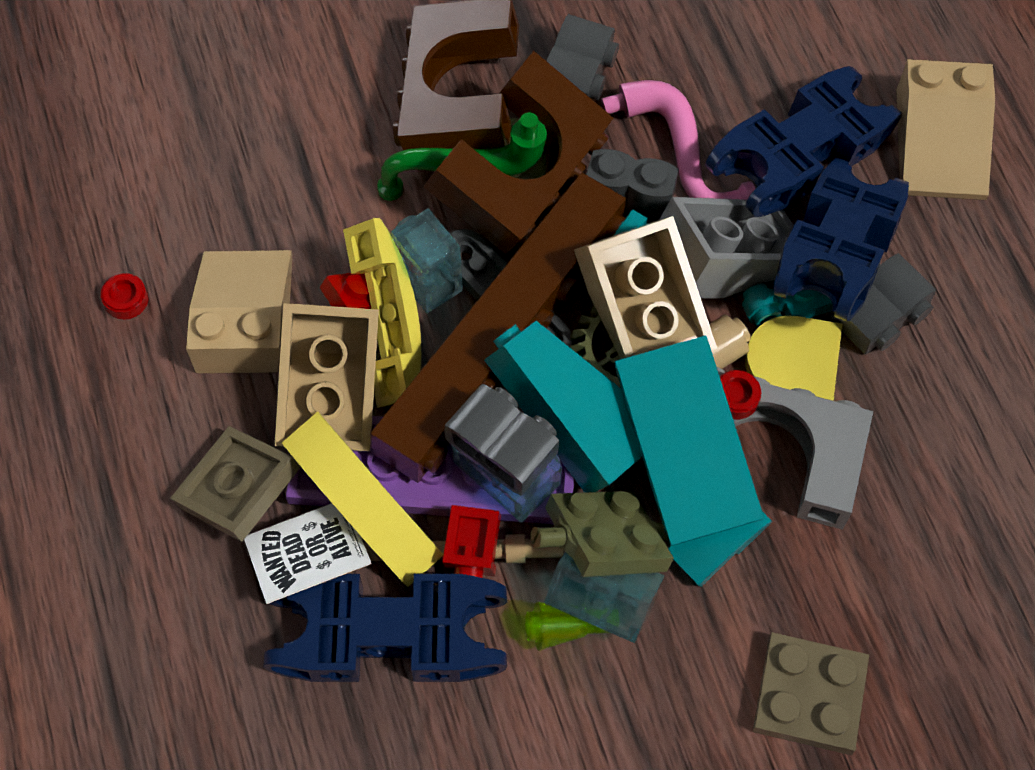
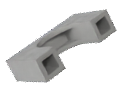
(833, 443)

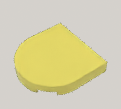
(796, 354)

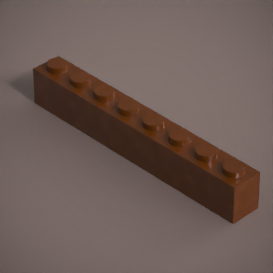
(524, 292)

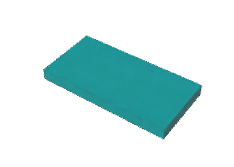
(688, 441)

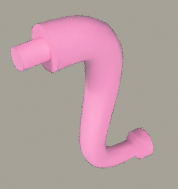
(665, 99)

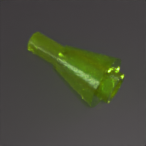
(554, 627)

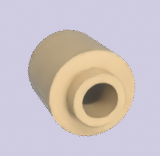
(731, 340)

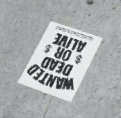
(305, 552)

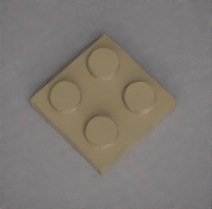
(235, 483)
(811, 693)

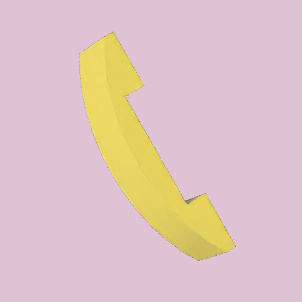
(390, 290)
(362, 499)

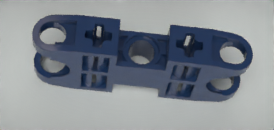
(788, 155)
(841, 238)
(390, 630)

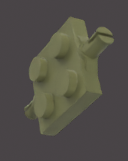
(605, 533)

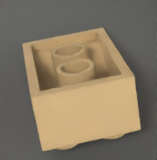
(946, 128)
(644, 288)
(239, 311)
(327, 370)

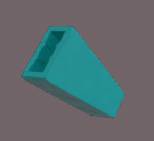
(574, 397)

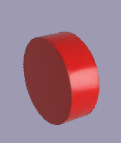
(124, 296)
(742, 393)

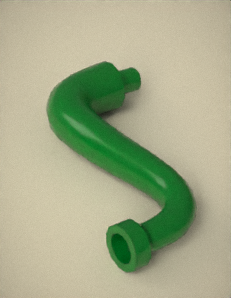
(524, 150)

